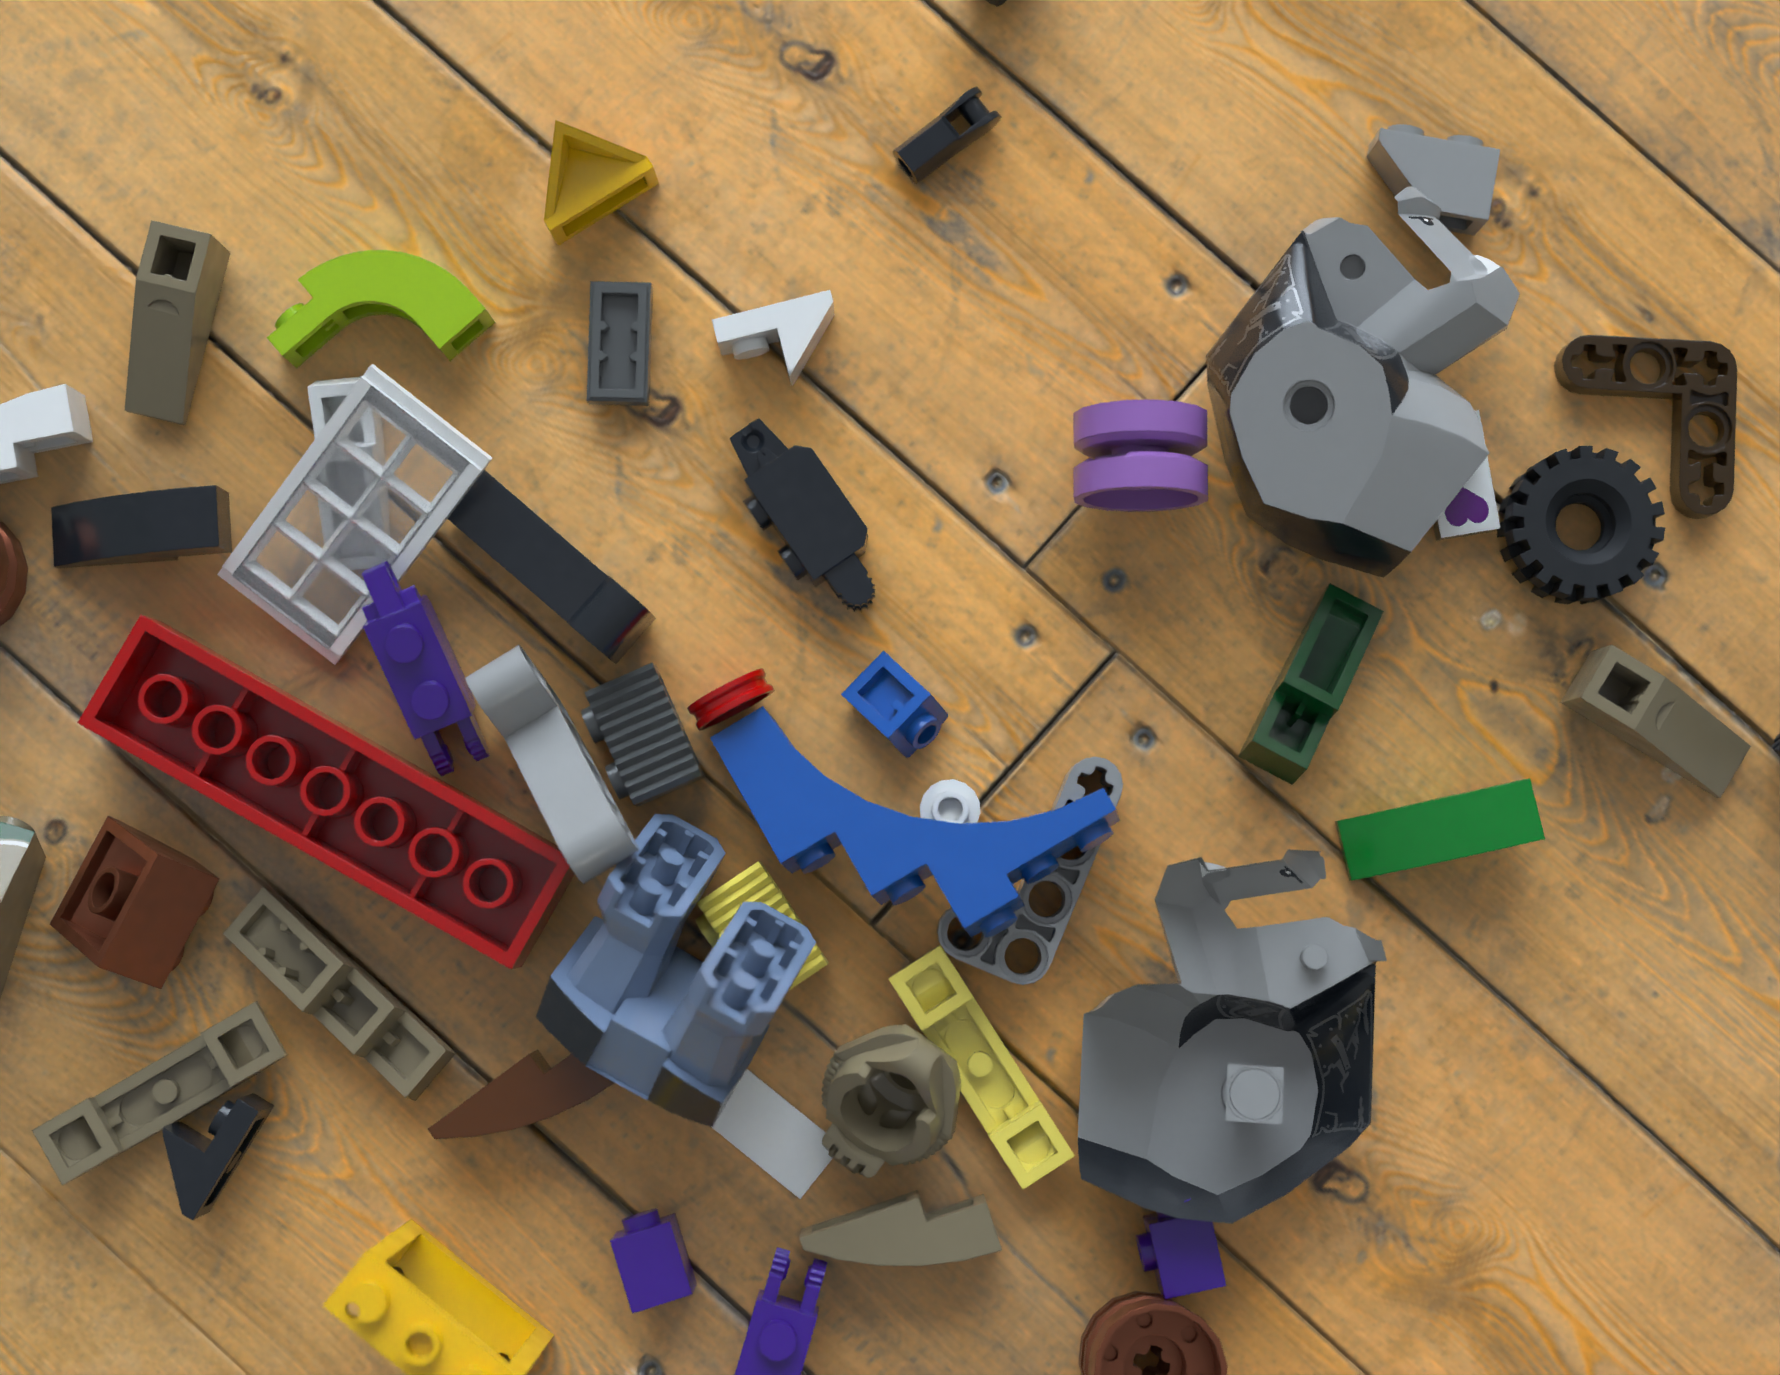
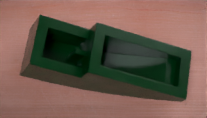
(1311, 684)

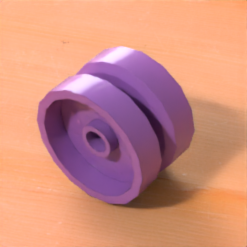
(1140, 455)

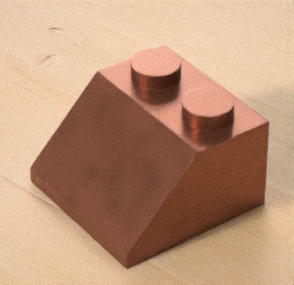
(134, 904)

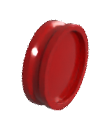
(730, 699)

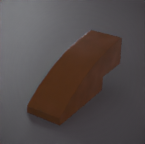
(521, 1097)

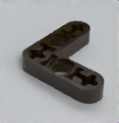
(1689, 399)

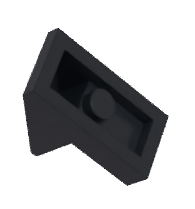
(205, 1165)

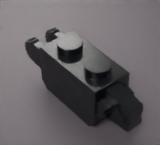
(808, 513)

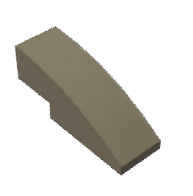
(904, 1235)

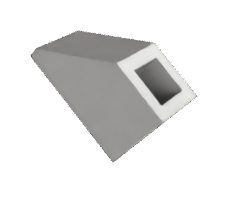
(1450, 172)

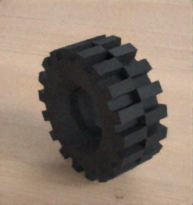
(1624, 518)

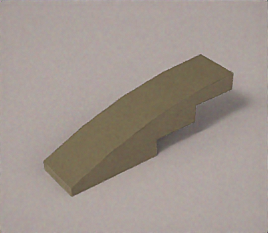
(339, 993)

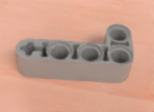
(553, 763)
(1068, 877)

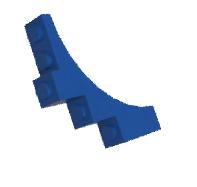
(893, 852)

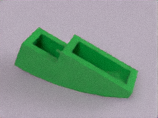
(1440, 829)

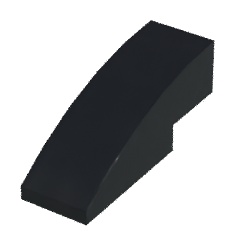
(142, 527)

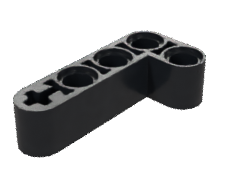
(551, 567)

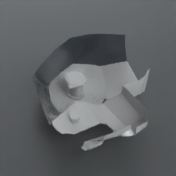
(1336, 393)
(1240, 1067)

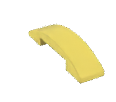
(987, 1071)

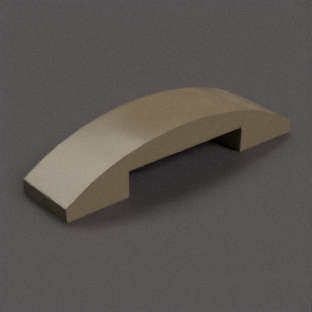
(160, 1094)

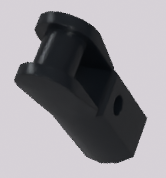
(939, 139)

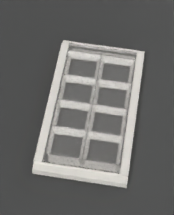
(358, 497)

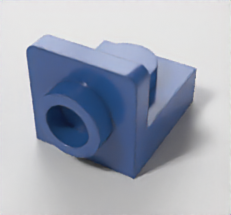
(896, 705)

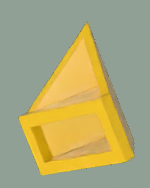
(590, 180)

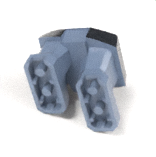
(651, 1010)

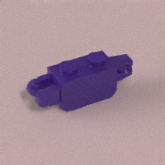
(420, 666)
(781, 1325)

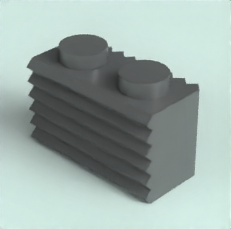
(642, 736)

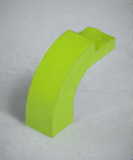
(380, 284)

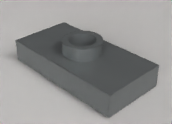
(619, 343)

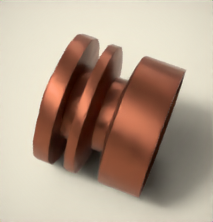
(1144, 1320)

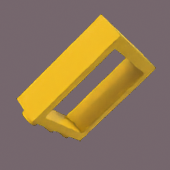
(438, 1314)

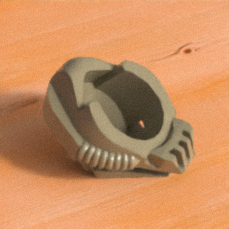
(889, 1100)

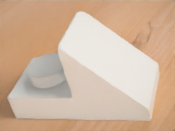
(794, 323)

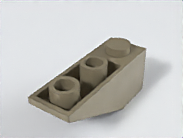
(172, 319)
(1656, 718)

